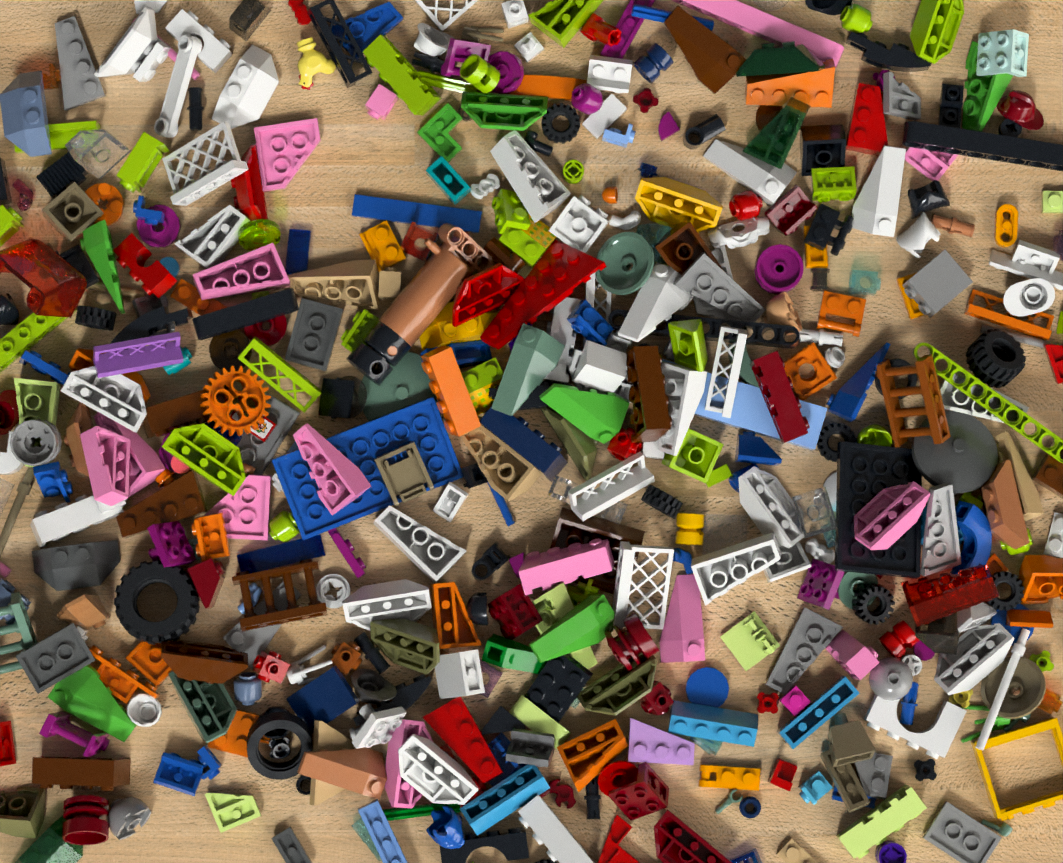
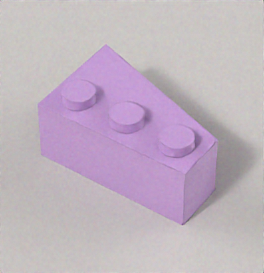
(657, 746)

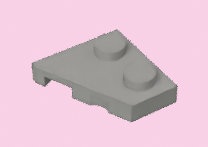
(899, 99)
(875, 775)

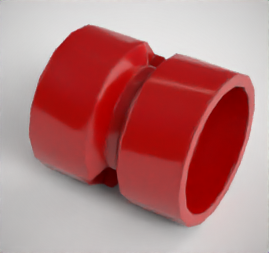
(899, 639)

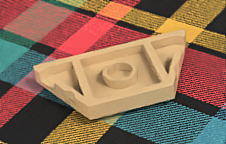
(326, 739)

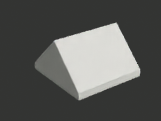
(600, 367)
(791, 562)

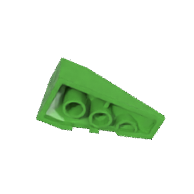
(982, 93)
(99, 247)
(576, 630)
(91, 701)

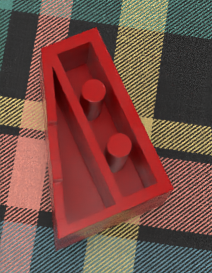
(867, 121)

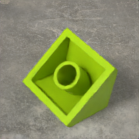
(689, 344)

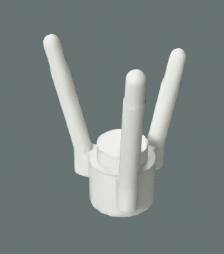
(298, 673)

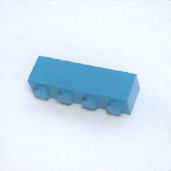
(818, 712)
(713, 723)
(504, 798)

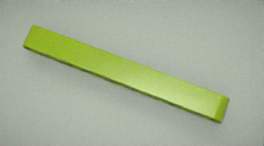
(1000, 412)

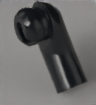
(537, 146)

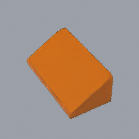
(1029, 618)

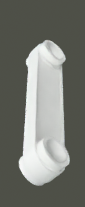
(167, 123)

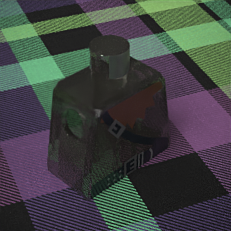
(248, 18)

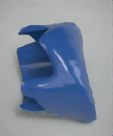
(446, 828)

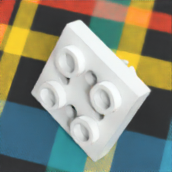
(378, 726)

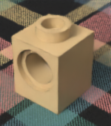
(389, 283)

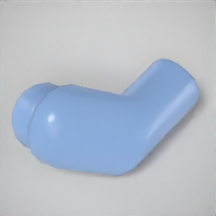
(255, 592)

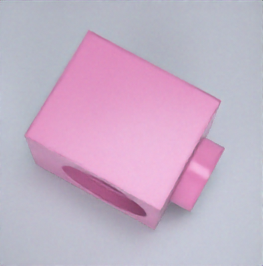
(381, 102)

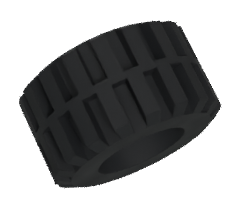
(995, 358)

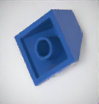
(755, 450)

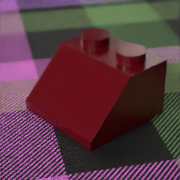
(208, 580)

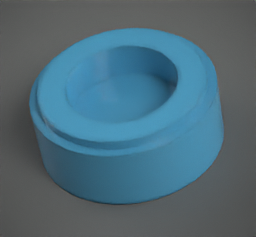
(171, 265)

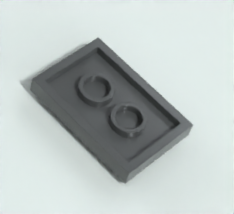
(314, 334)
(55, 657)

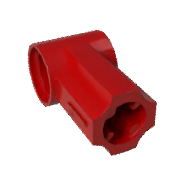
(600, 30)

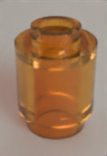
(1050, 702)

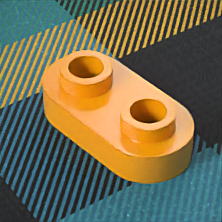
(1006, 226)

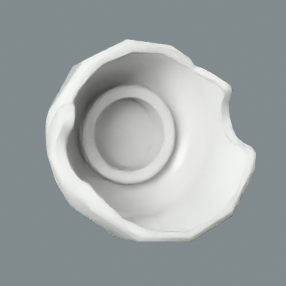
(144, 710)

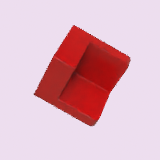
(783, 774)

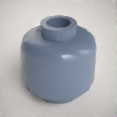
(247, 688)

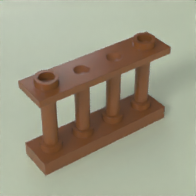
(931, 393)

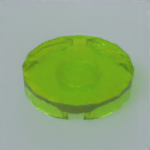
(259, 234)

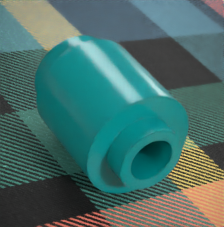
(177, 367)

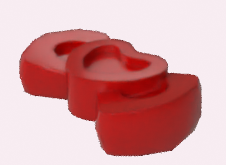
(300, 11)

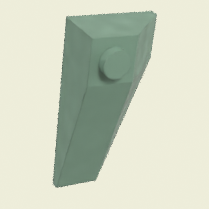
(529, 363)

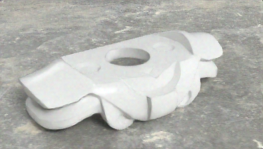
(726, 236)

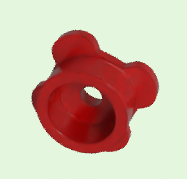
(772, 698)

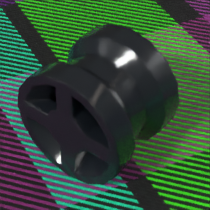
(1008, 131)

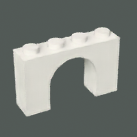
(935, 739)

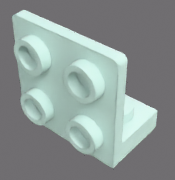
(1002, 53)

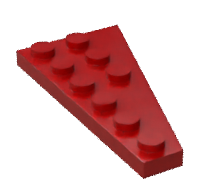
(543, 288)

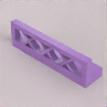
(138, 356)

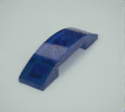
(281, 554)

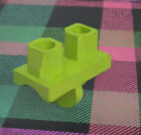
(581, 592)

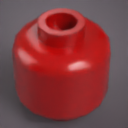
(745, 205)

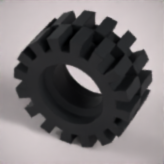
(560, 136)
(95, 318)
(826, 432)
(662, 501)
(1016, 591)
(863, 598)

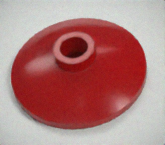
(608, 776)

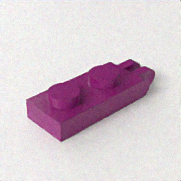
(346, 549)

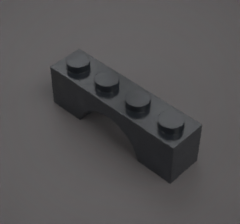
(511, 844)

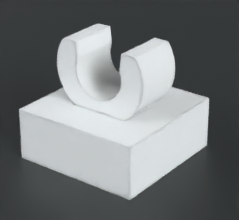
(529, 47)

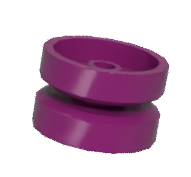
(791, 268)

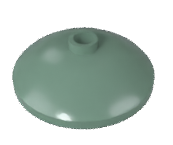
(619, 254)

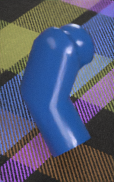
(683, 557)

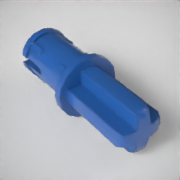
(908, 705)

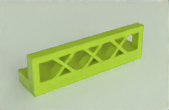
(64, 132)
(288, 371)

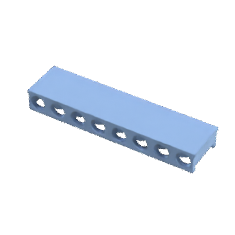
(752, 414)

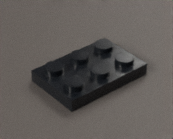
(558, 686)

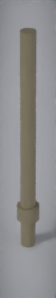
(23, 489)

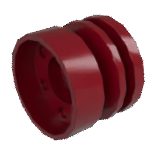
(631, 642)
(85, 820)

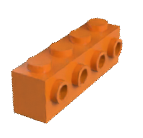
(450, 391)

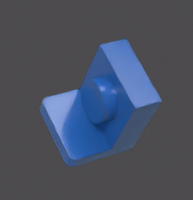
(207, 758)

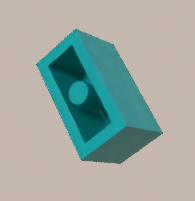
(448, 180)

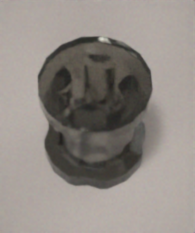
(819, 279)

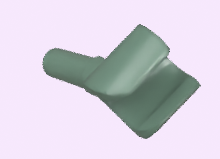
(1024, 719)
(728, 802)
(1003, 830)

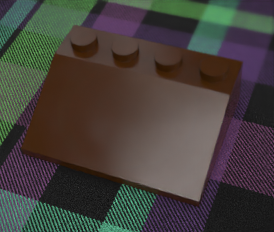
(572, 530)

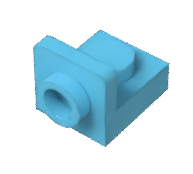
(814, 788)

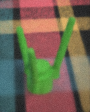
(999, 722)

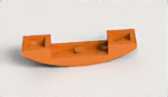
(548, 86)

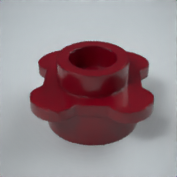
(646, 94)

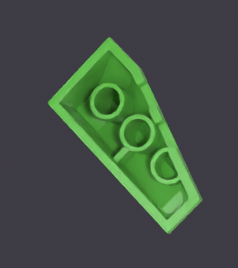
(593, 413)

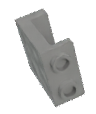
(937, 284)

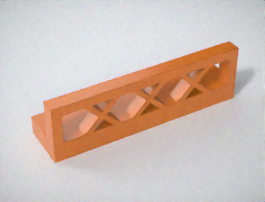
(1006, 321)

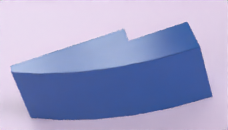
(468, 353)

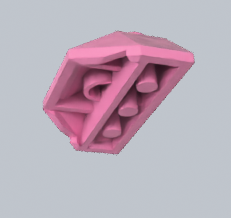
(889, 515)
(399, 791)

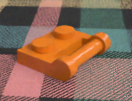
(841, 306)

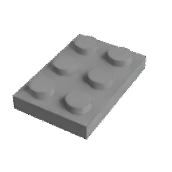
(961, 836)

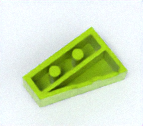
(563, 18)

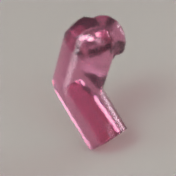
(26, 195)

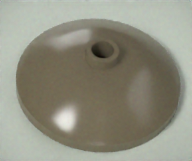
(1026, 678)

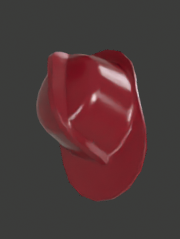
(1021, 109)
(8, 411)

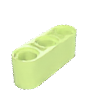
(538, 720)

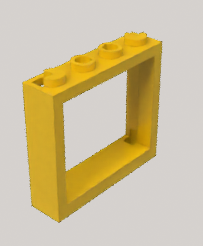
(1027, 806)

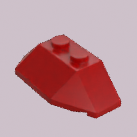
(249, 189)
(484, 292)

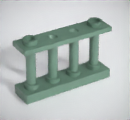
(21, 625)

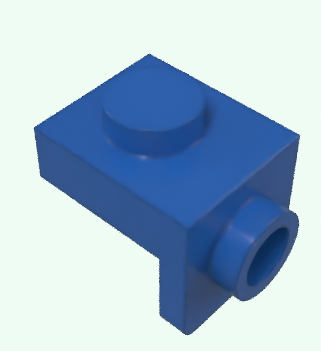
(151, 217)

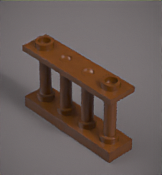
(272, 615)

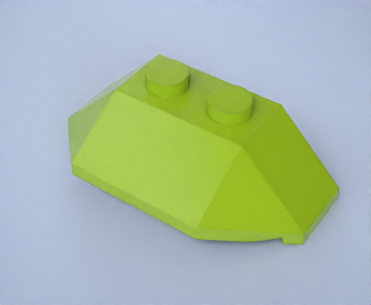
(936, 28)
(208, 455)

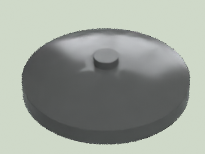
(963, 459)

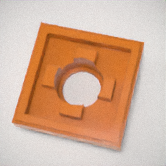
(822, 371)

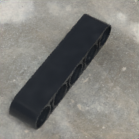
(245, 314)

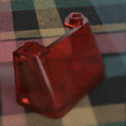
(53, 281)

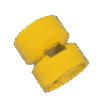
(689, 529)

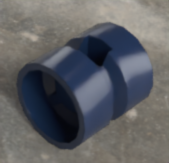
(650, 65)

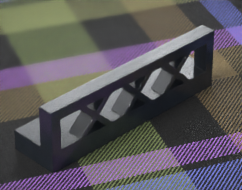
(332, 45)

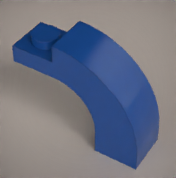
(976, 536)

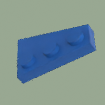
(43, 367)

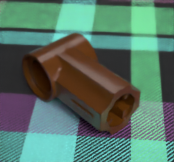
(502, 255)

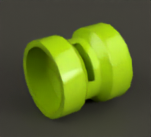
(572, 175)

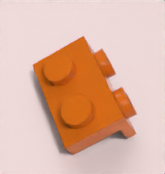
(211, 536)

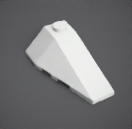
(749, 171)

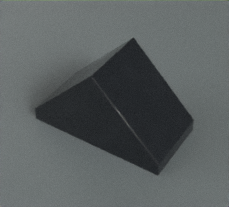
(502, 722)

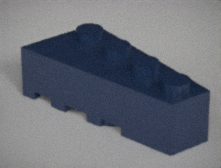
(525, 442)

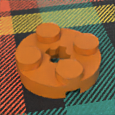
(115, 200)

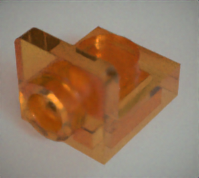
(51, 81)

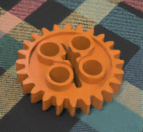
(250, 390)

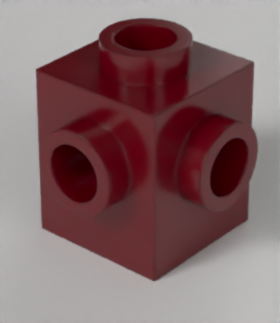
(658, 700)

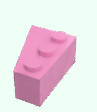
(852, 655)

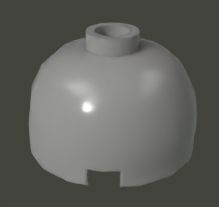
(891, 679)
(126, 815)

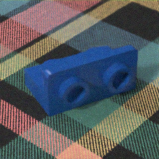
(590, 323)
(53, 480)

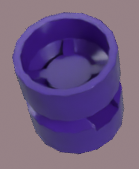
(890, 853)

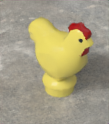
(312, 63)

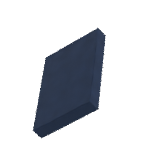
(323, 698)

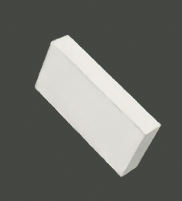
(605, 117)

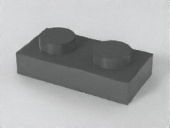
(290, 847)

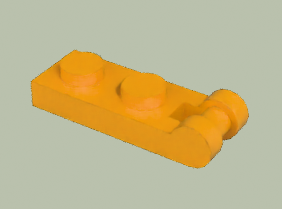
(730, 777)

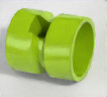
(480, 73)

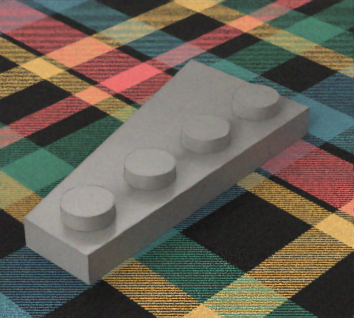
(941, 537)
(258, 639)
(805, 643)

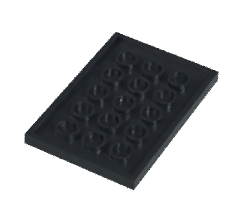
(861, 475)

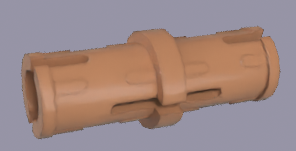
(953, 225)

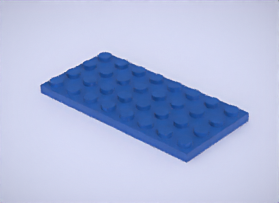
(362, 444)

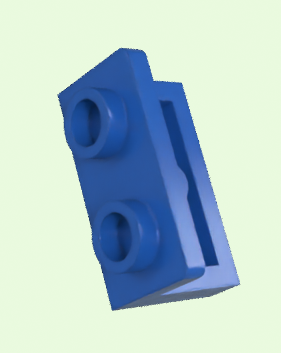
(179, 773)

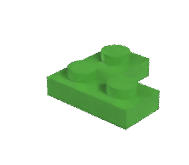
(436, 132)

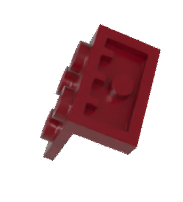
(514, 612)
(642, 796)

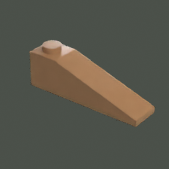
(84, 612)

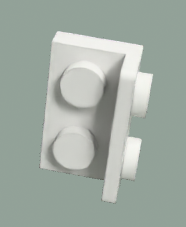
(609, 73)

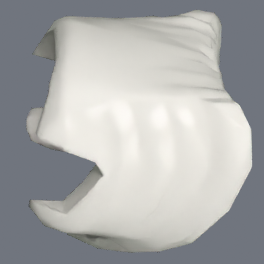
(918, 235)

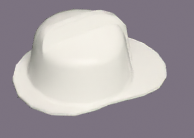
(431, 41)
(1029, 297)

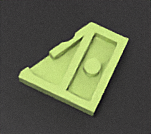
(232, 809)

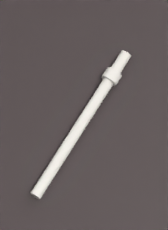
(1017, 651)

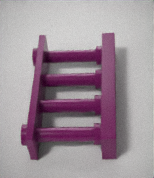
(59, 724)

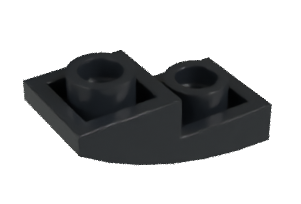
(950, 105)

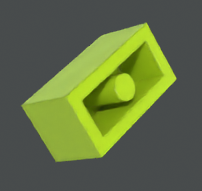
(718, 475)

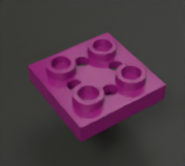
(170, 544)
(820, 584)

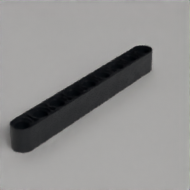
(983, 145)
(715, 326)

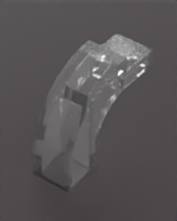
(559, 491)

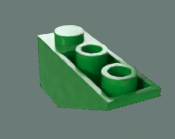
(511, 655)

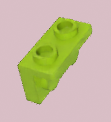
(833, 184)

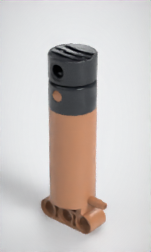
(418, 303)

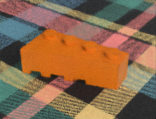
(808, 87)

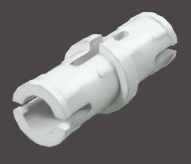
(821, 337)

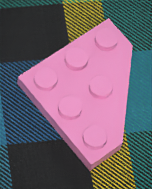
(284, 150)
(248, 510)

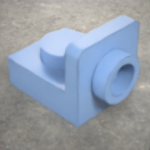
(616, 137)

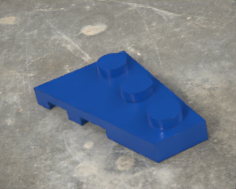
(369, 26)

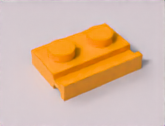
(382, 246)

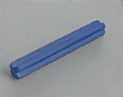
(661, 15)

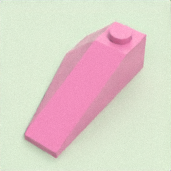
(144, 461)
(334, 473)

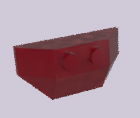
(680, 844)

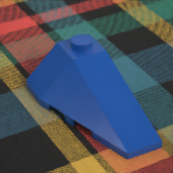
(852, 394)

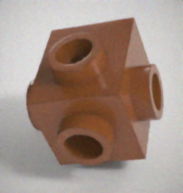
(338, 659)

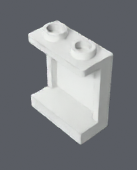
(459, 674)

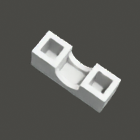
(214, 52)

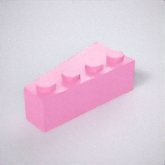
(245, 274)
(565, 564)

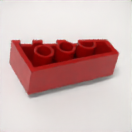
(460, 731)

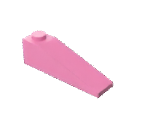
(683, 627)

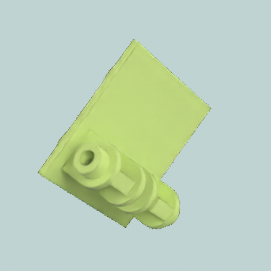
(750, 641)

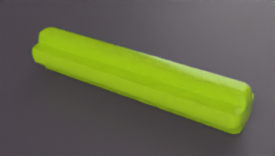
(447, 82)

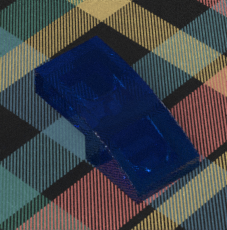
(298, 251)

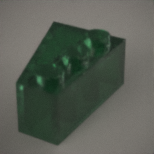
(778, 135)

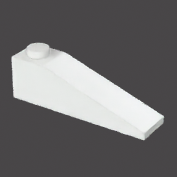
(878, 201)
(654, 303)
(684, 393)

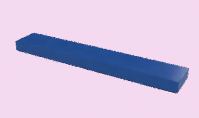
(420, 213)

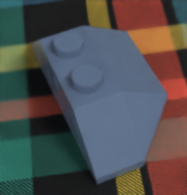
(26, 114)

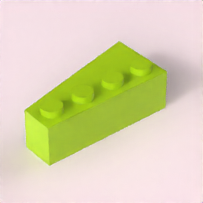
(401, 76)

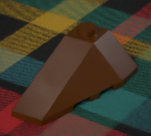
(707, 53)
(682, 247)

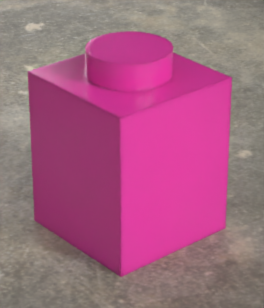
(794, 700)

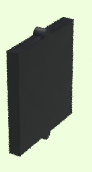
(336, 398)

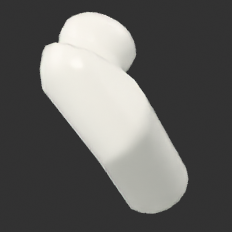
(627, 222)

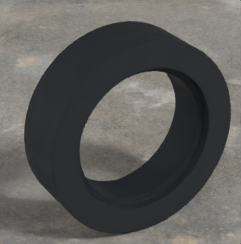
(273, 721)

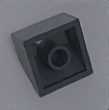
(822, 147)

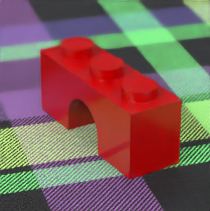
(155, 277)

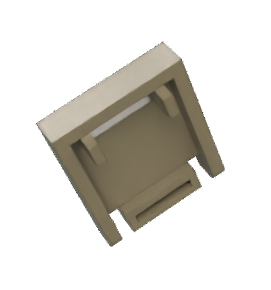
(405, 476)

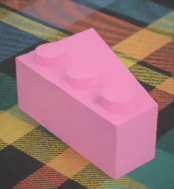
(107, 464)

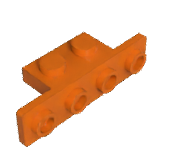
(121, 683)

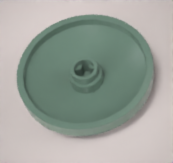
(401, 388)

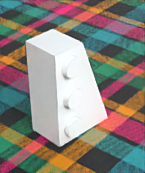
(214, 239)

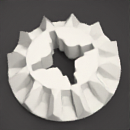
(324, 586)

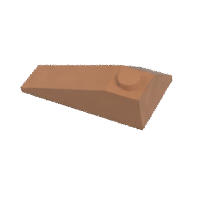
(351, 769)

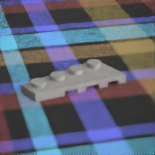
(76, 66)
(714, 286)

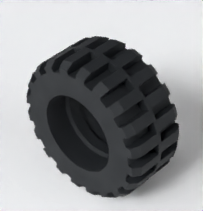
(136, 581)

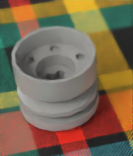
(23, 442)

